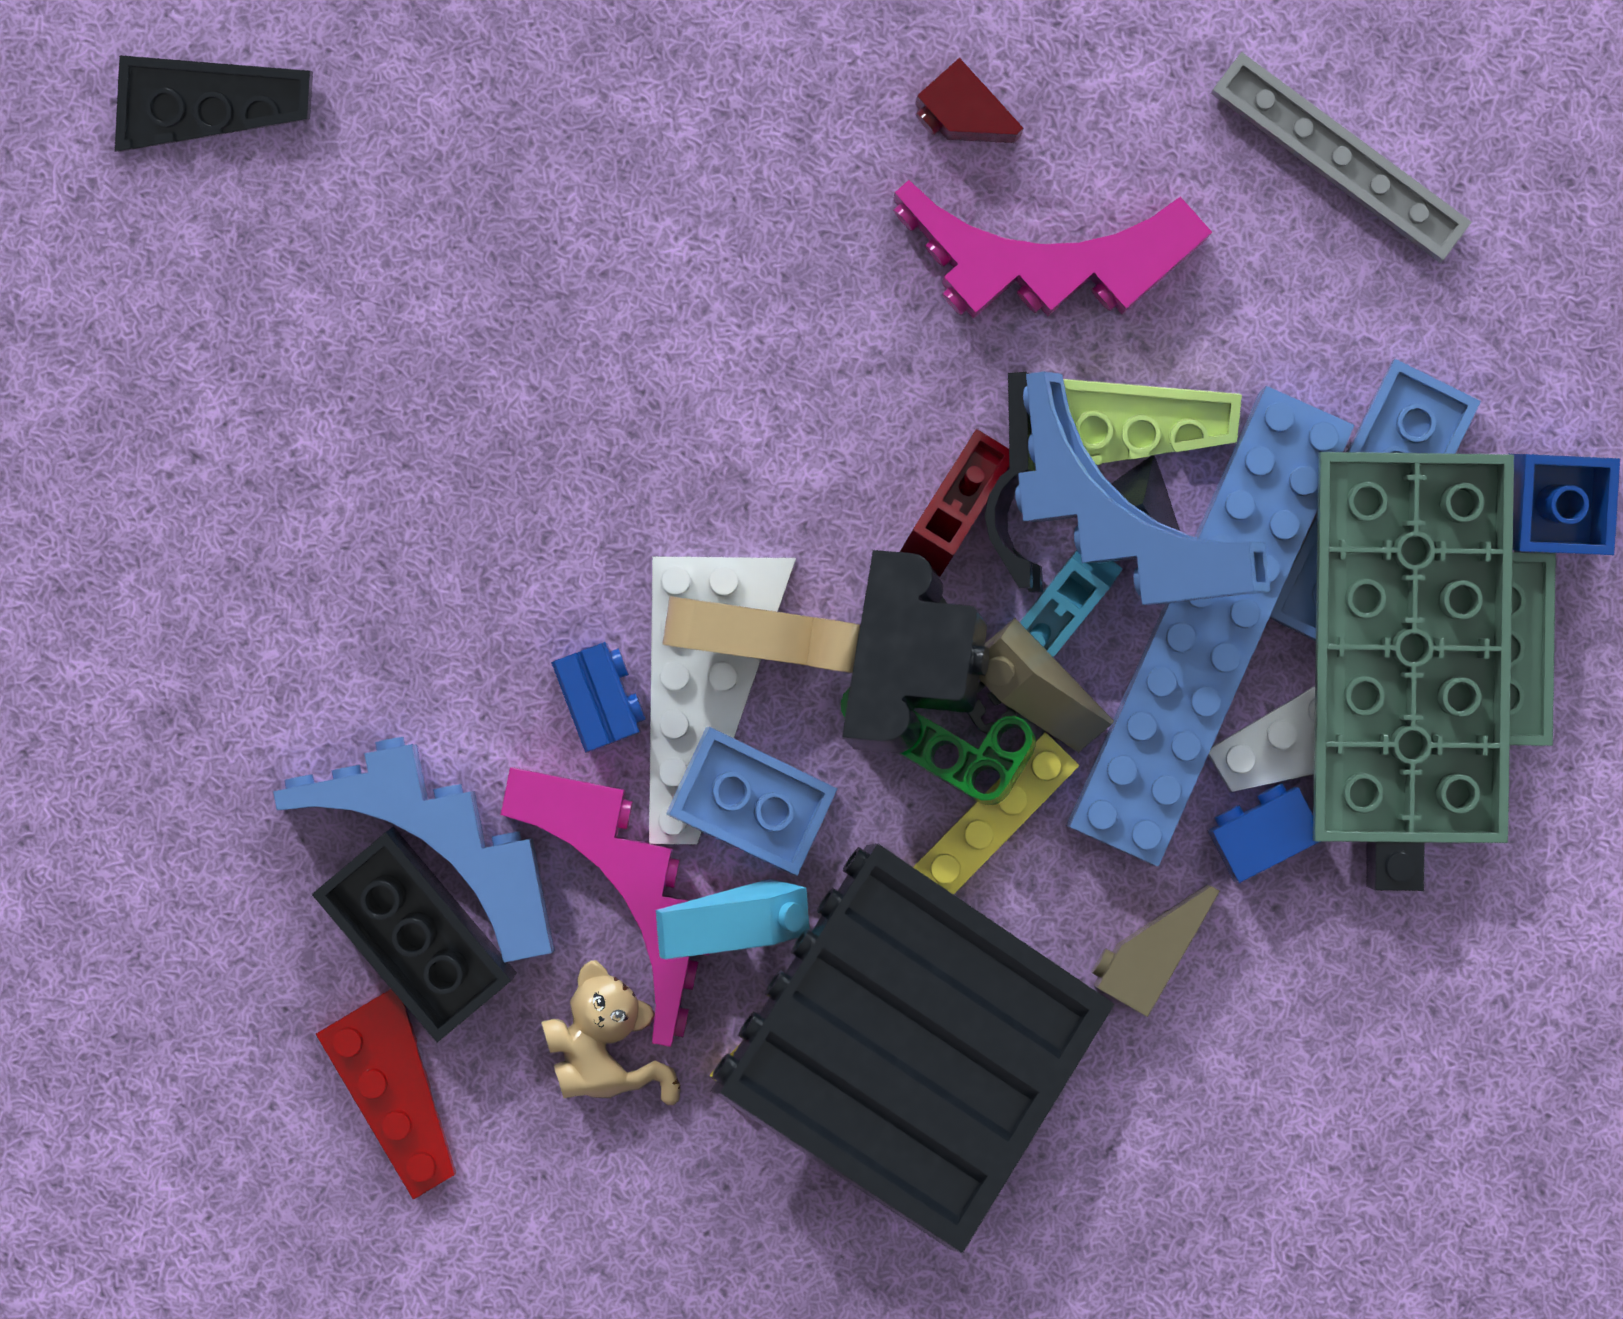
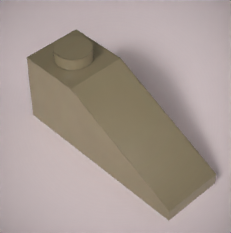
(1041, 689)
(1147, 958)

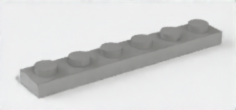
(1341, 157)

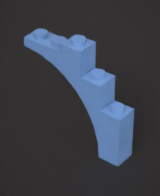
(1110, 528)
(395, 791)

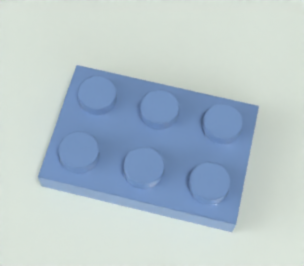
(751, 801)

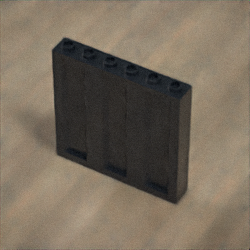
(911, 1046)

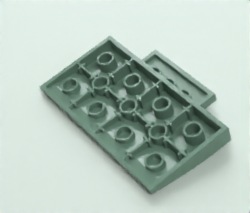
(1425, 647)

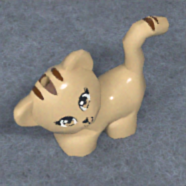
(603, 1014)

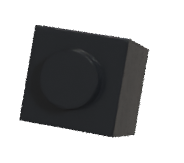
(1395, 866)

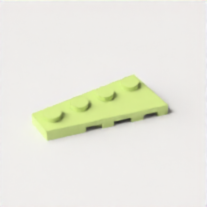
(1149, 420)

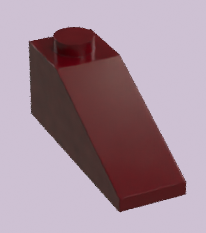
(958, 501)

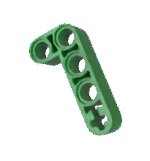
(970, 760)

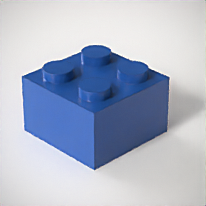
(1565, 504)

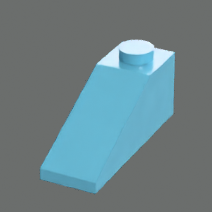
(1068, 601)
(733, 920)

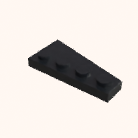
(194, 100)

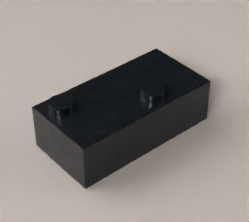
(414, 934)

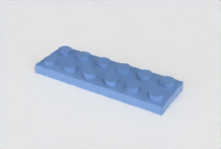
(1405, 416)

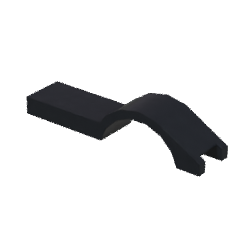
(1024, 572)

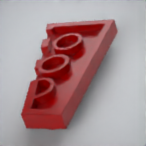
(387, 1079)

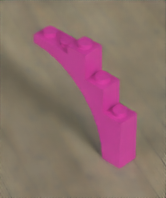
(986, 265)
(589, 820)

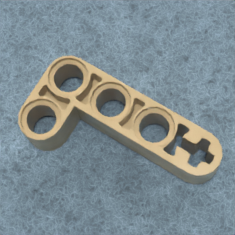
(761, 634)

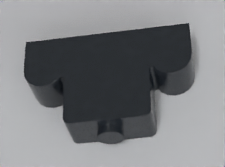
(910, 654)

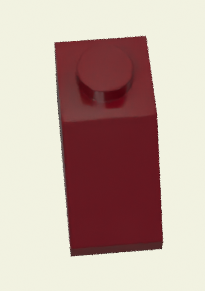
(965, 108)

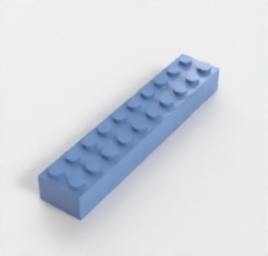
(1206, 644)

